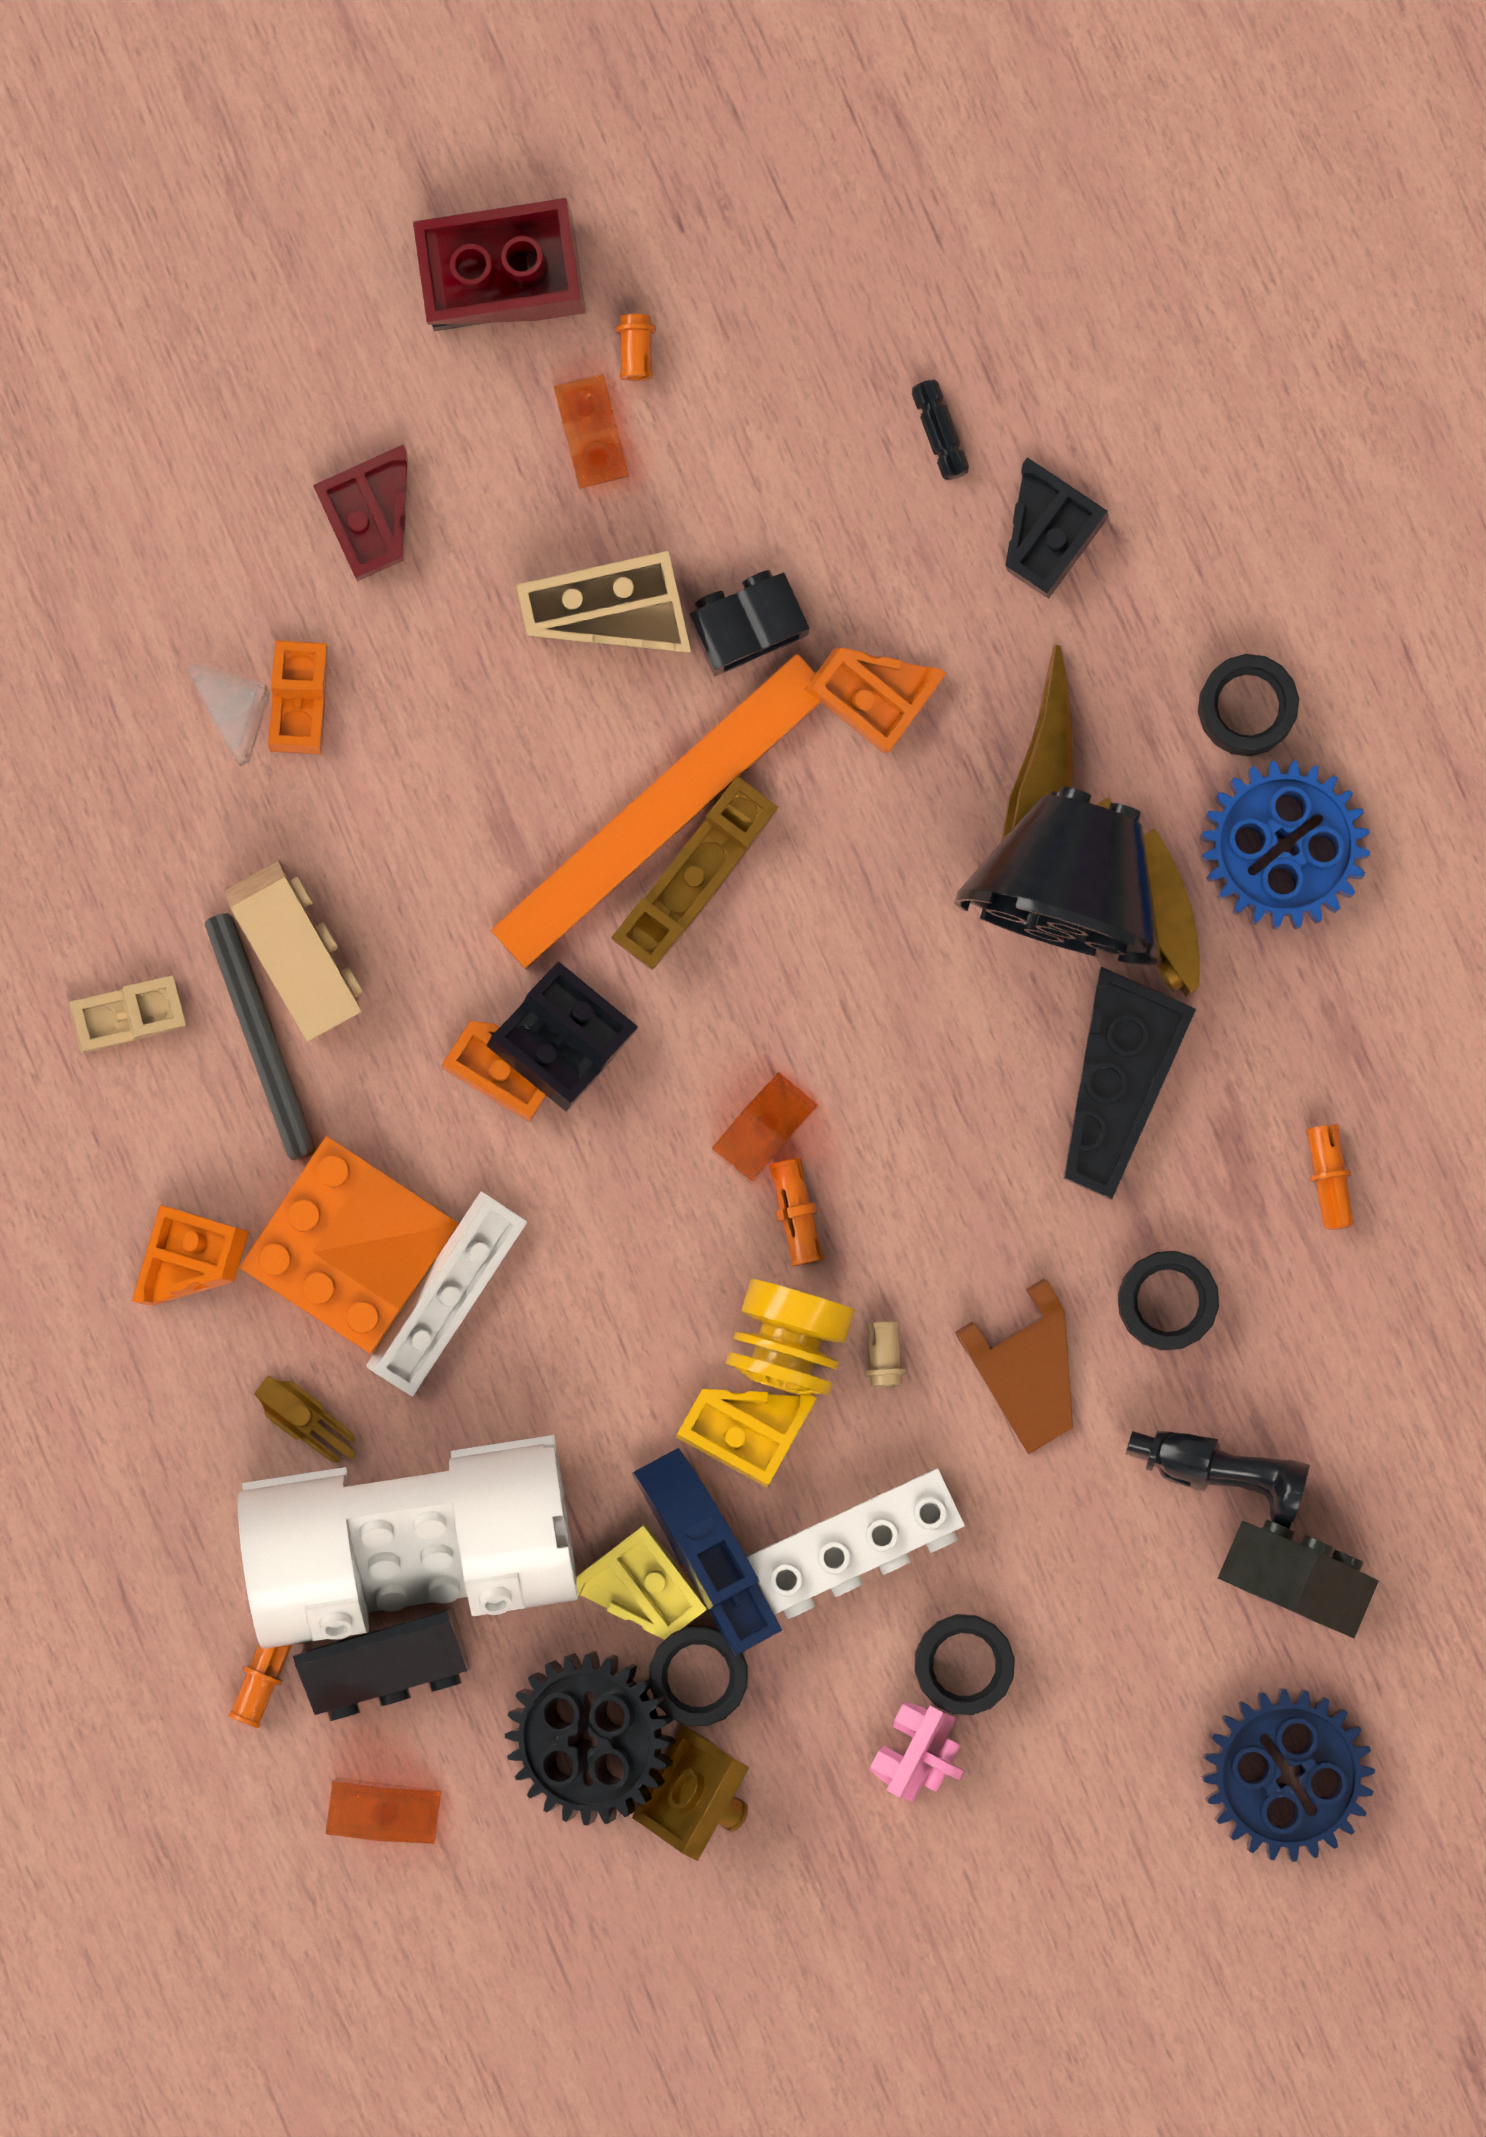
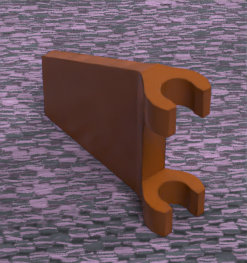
(1028, 1371)

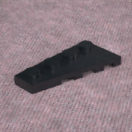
(1123, 1070)

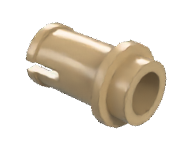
(884, 1354)

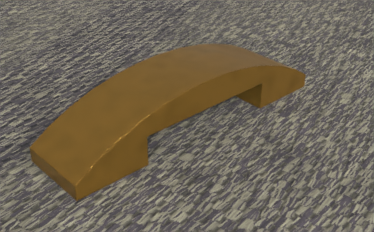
(695, 874)

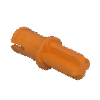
(1330, 1176)
(259, 1684)

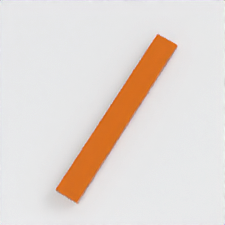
(658, 813)

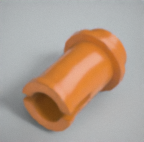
(635, 346)

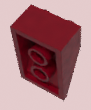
(500, 265)

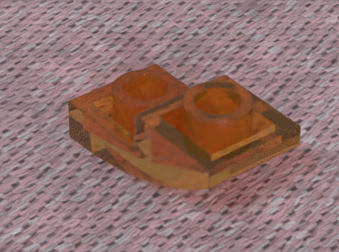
(591, 430)

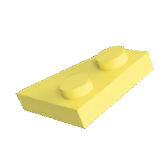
(643, 1585)

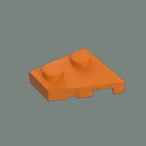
(874, 693)
(489, 1074)
(187, 1256)

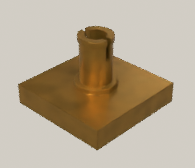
(695, 1795)

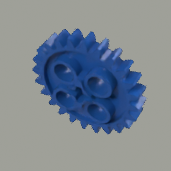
(1313, 880)

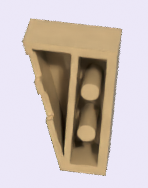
(294, 950)

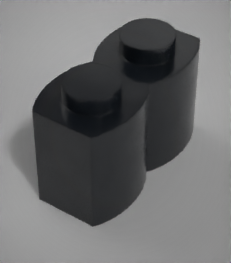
(749, 622)

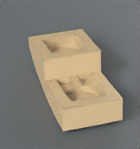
(127, 1014)

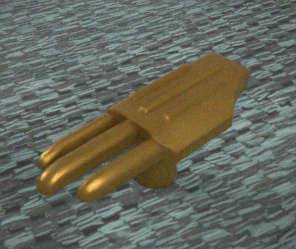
(300, 1414)

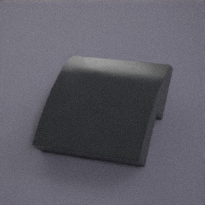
(562, 1036)

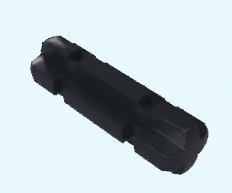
(940, 429)

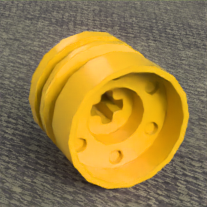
(789, 1337)

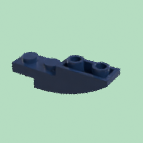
(707, 1550)

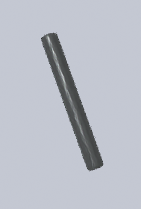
(259, 1036)

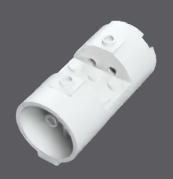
(335, 1551)

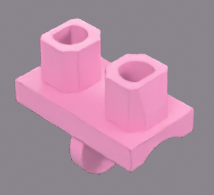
(927, 1756)

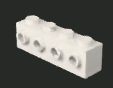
(857, 1541)

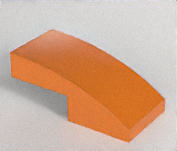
(298, 697)

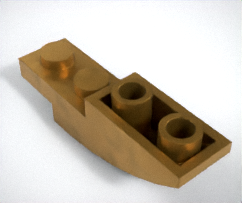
(1173, 917)

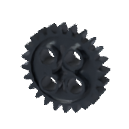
(545, 1733)

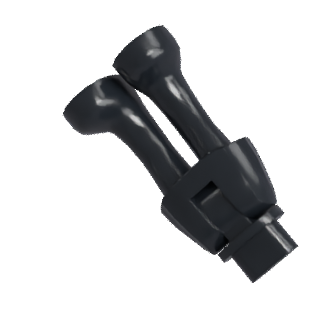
(1199, 1462)

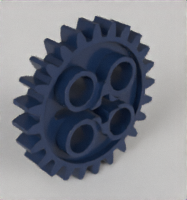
(1248, 1800)

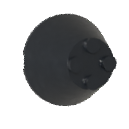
(1071, 879)

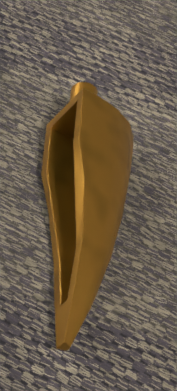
(1050, 752)

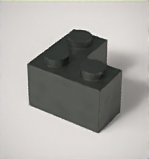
(1299, 1576)

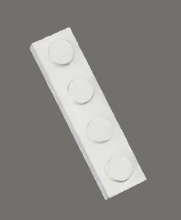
(446, 1294)

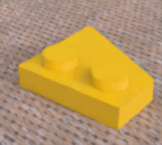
(745, 1429)

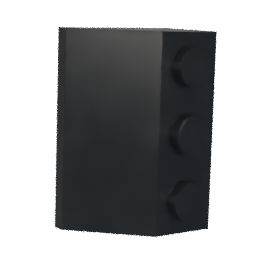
(383, 1664)

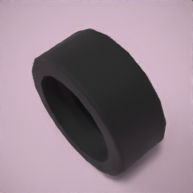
(1254, 666)
(1195, 1272)
(1003, 1664)
(672, 1705)

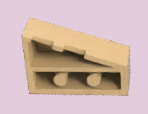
(609, 604)

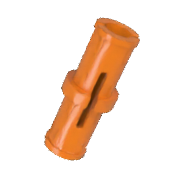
(796, 1212)

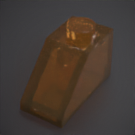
(764, 1128)
(382, 1811)

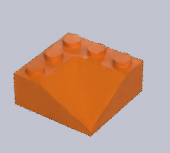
(349, 1245)

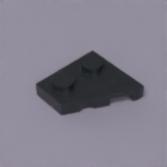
(1049, 529)

